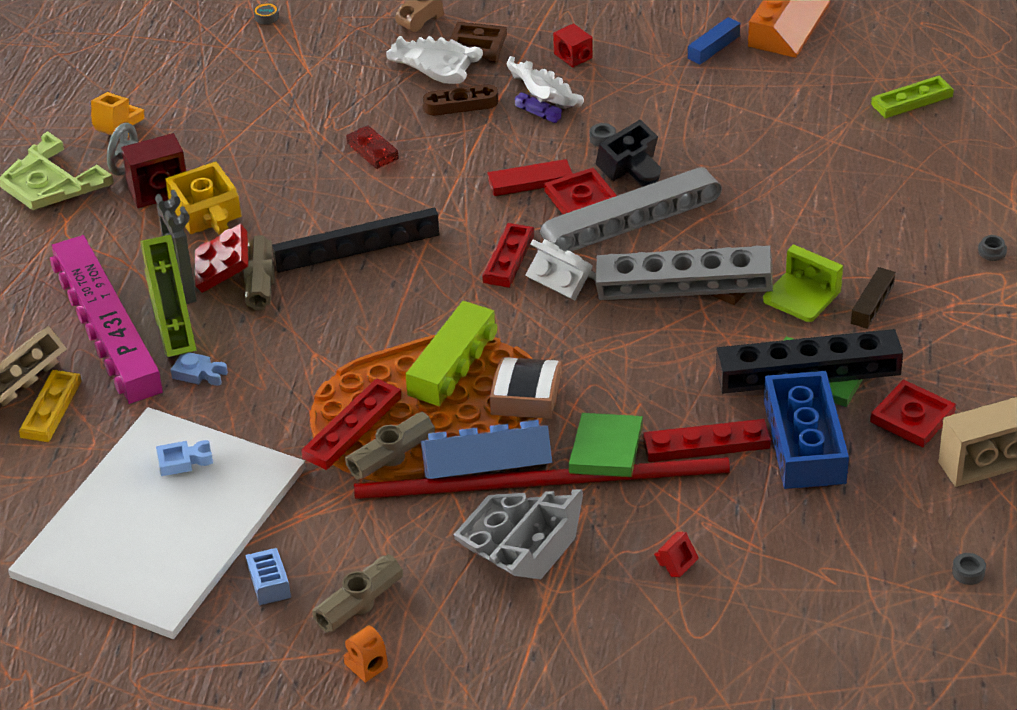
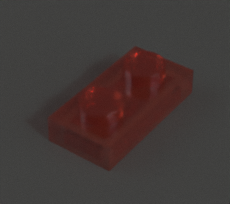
(372, 147)

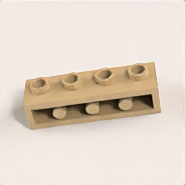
(26, 361)

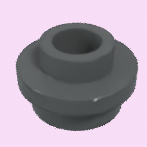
(992, 248)

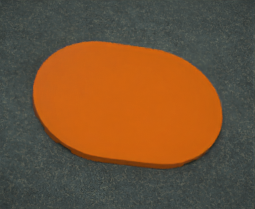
(464, 409)

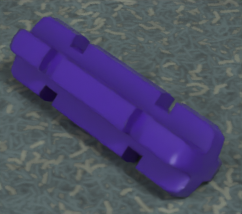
(537, 108)

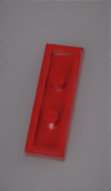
(527, 177)
(508, 255)

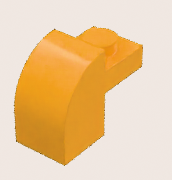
(112, 110)

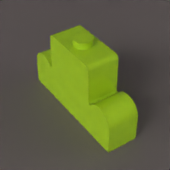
(167, 295)

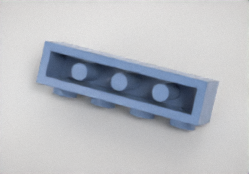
(486, 451)

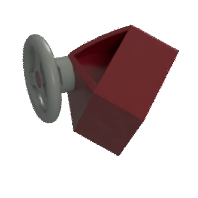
(145, 163)

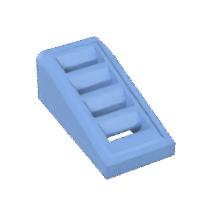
(277, 586)

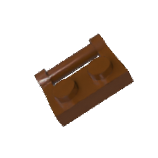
(487, 37)

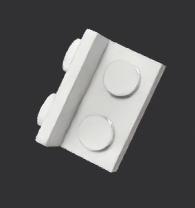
(559, 269)

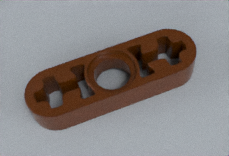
(444, 101)

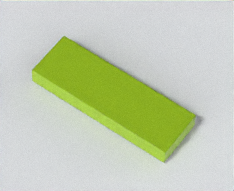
(912, 96)

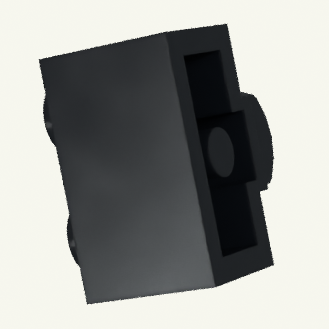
(630, 153)

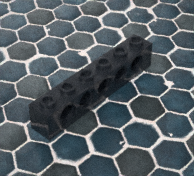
(841, 356)

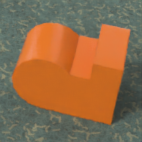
(364, 648)

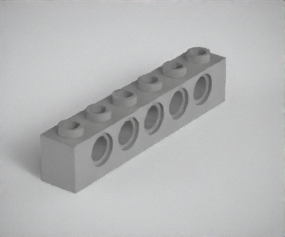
(684, 272)

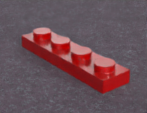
(351, 424)
(706, 440)

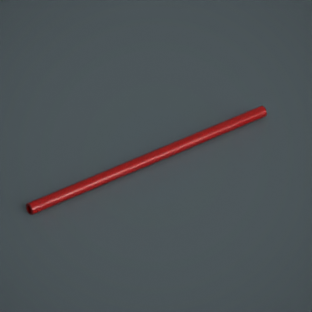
(534, 478)

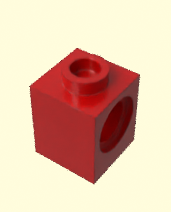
(573, 45)

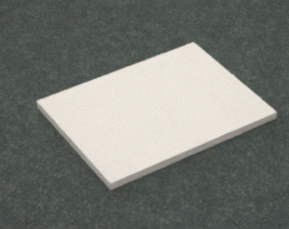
(155, 542)

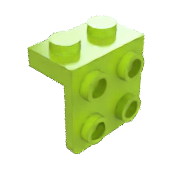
(807, 285)

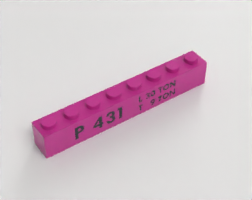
(105, 320)

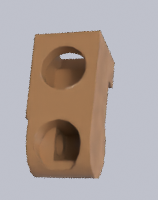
(416, 12)

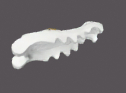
(438, 59)
(544, 85)

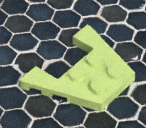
(42, 183)

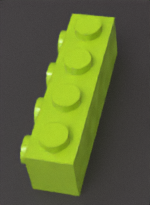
(451, 353)

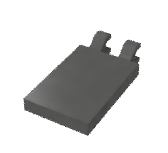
(175, 226)

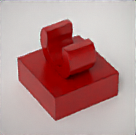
(677, 554)

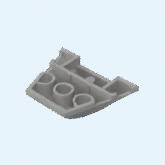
(522, 532)

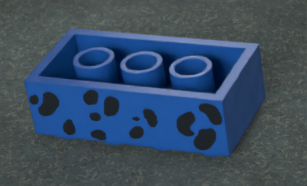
(805, 430)

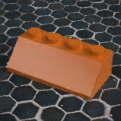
(784, 25)

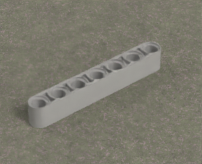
(632, 210)

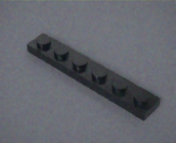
(355, 240)

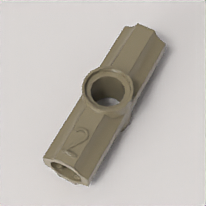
(259, 273)
(389, 445)
(357, 593)

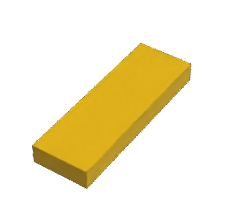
(50, 406)

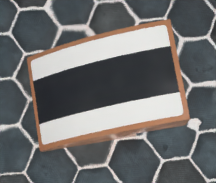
(525, 387)

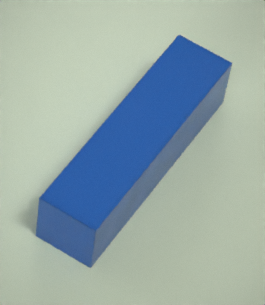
(714, 40)

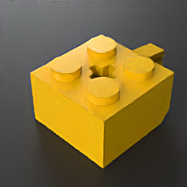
(206, 196)

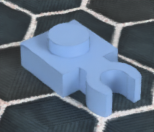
(195, 367)
(178, 457)

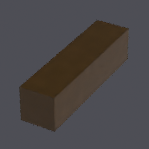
(873, 297)

